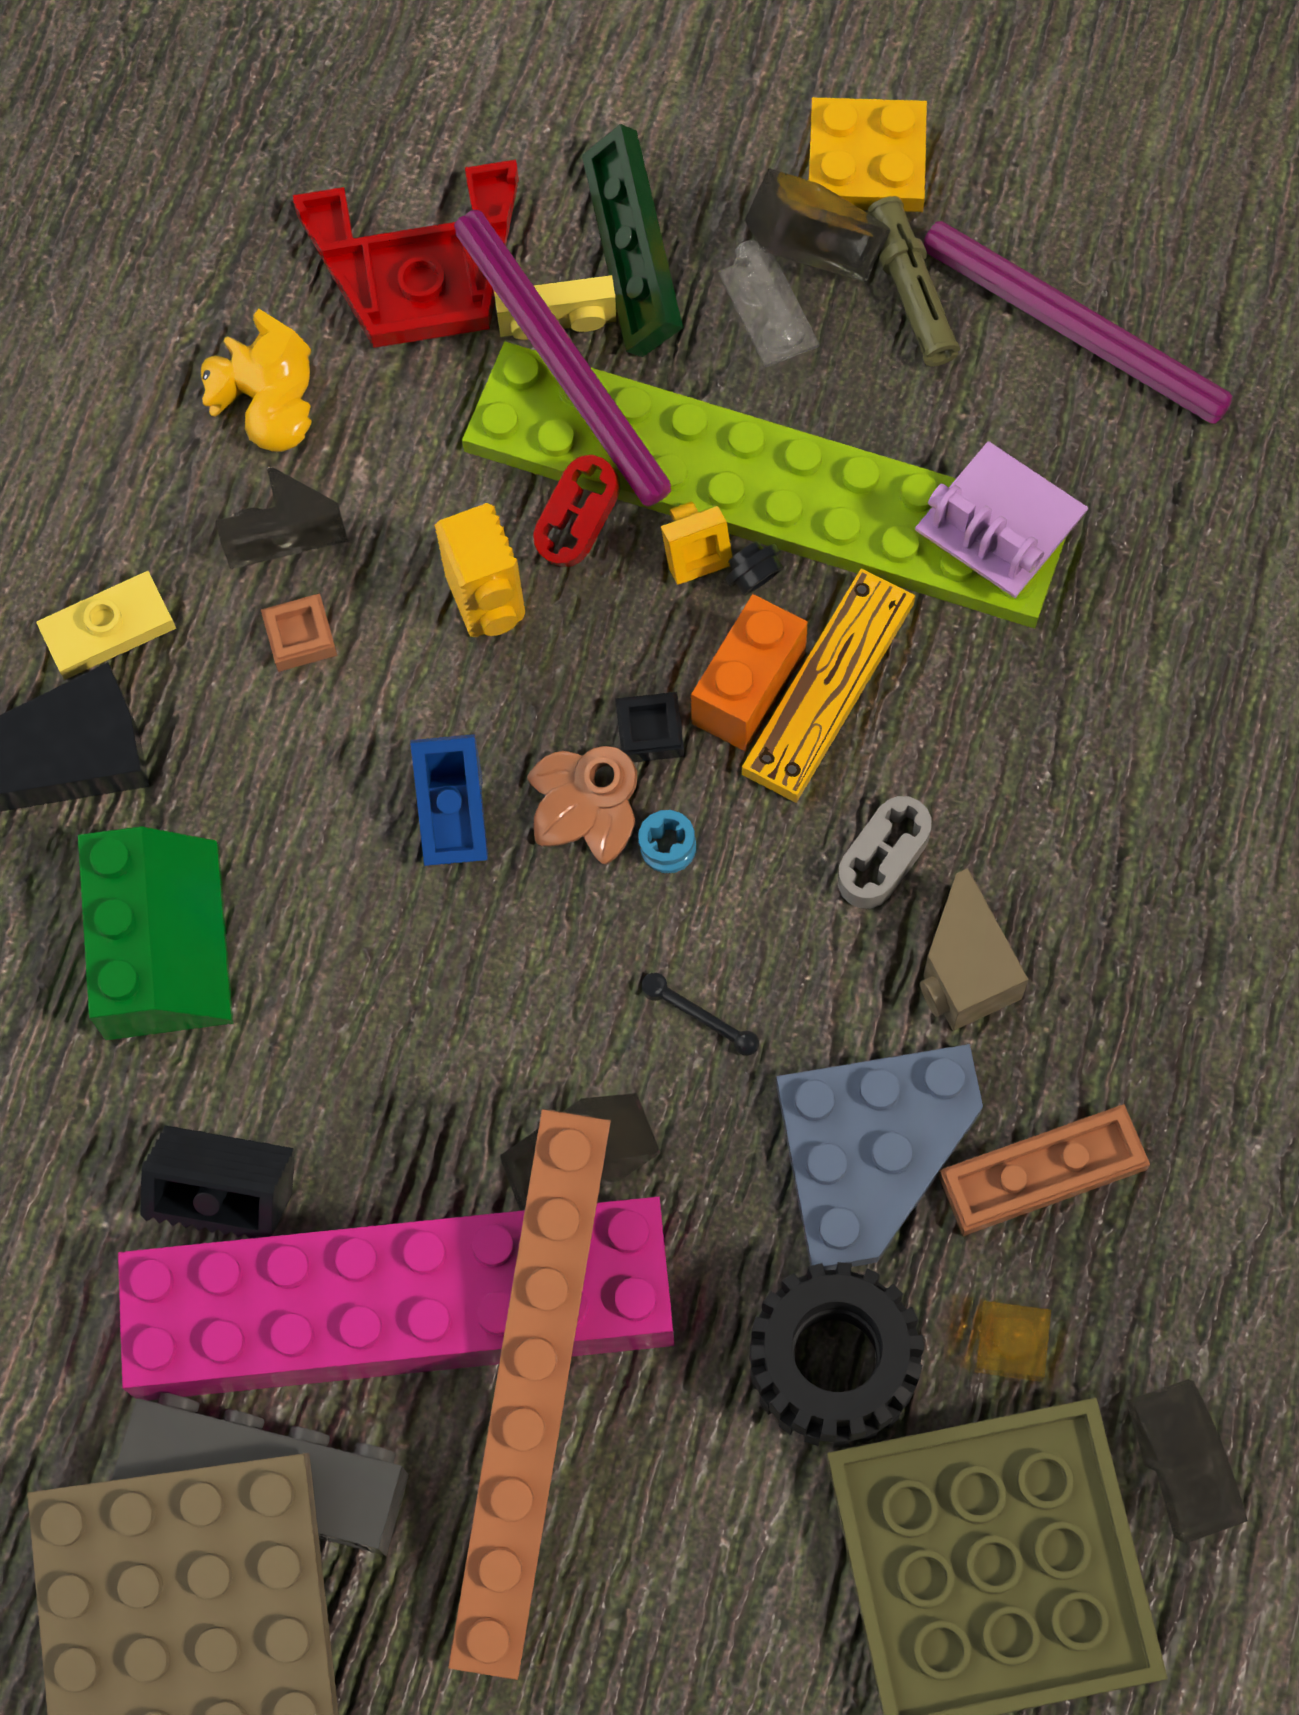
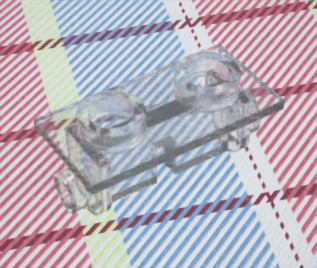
(767, 305)

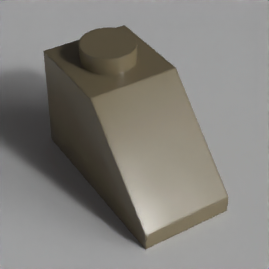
(970, 960)

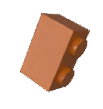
(748, 672)

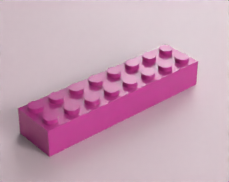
(370, 1301)

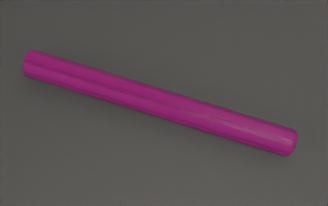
(1077, 322)
(562, 358)

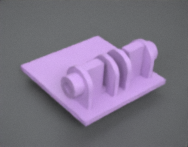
(1000, 519)

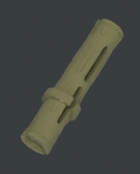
(904, 260)

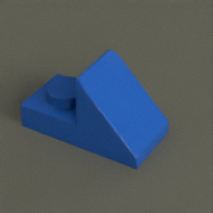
(449, 799)

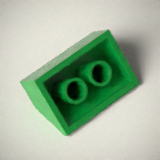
(153, 932)

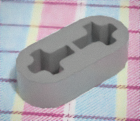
(895, 860)

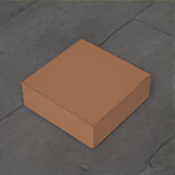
(299, 632)

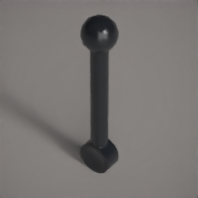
(656, 988)

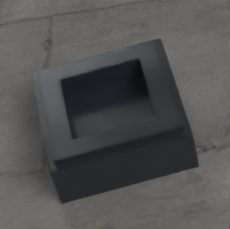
(650, 727)

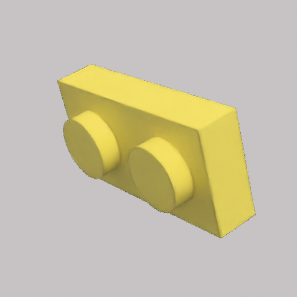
(575, 304)

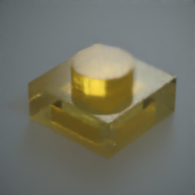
(1012, 1341)

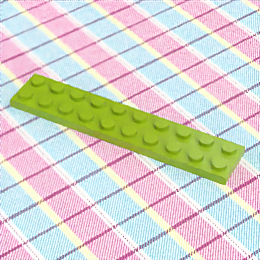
(763, 476)

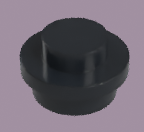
(754, 567)

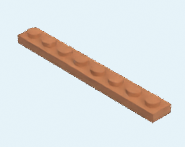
(529, 1394)

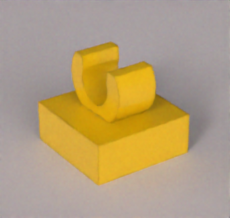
(696, 542)

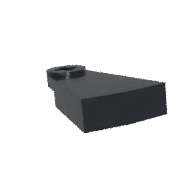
(70, 744)

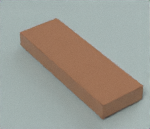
(1043, 1170)

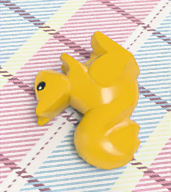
(270, 372)

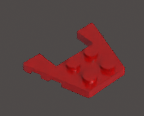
(412, 279)

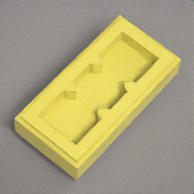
(106, 625)

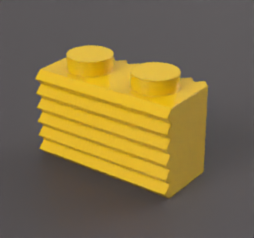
(481, 570)

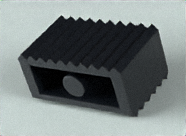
(216, 1182)

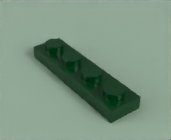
(632, 241)

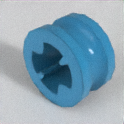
(680, 854)

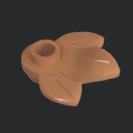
(580, 808)

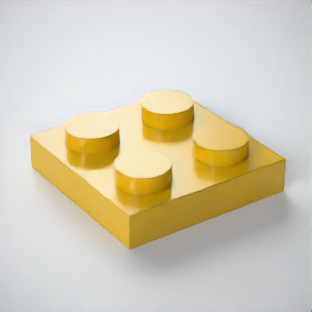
(869, 149)

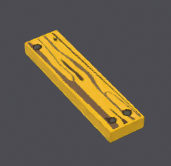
(828, 685)

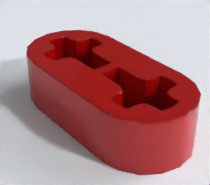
(564, 504)

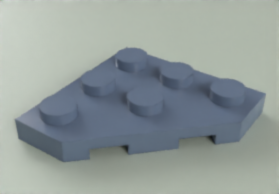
(872, 1143)

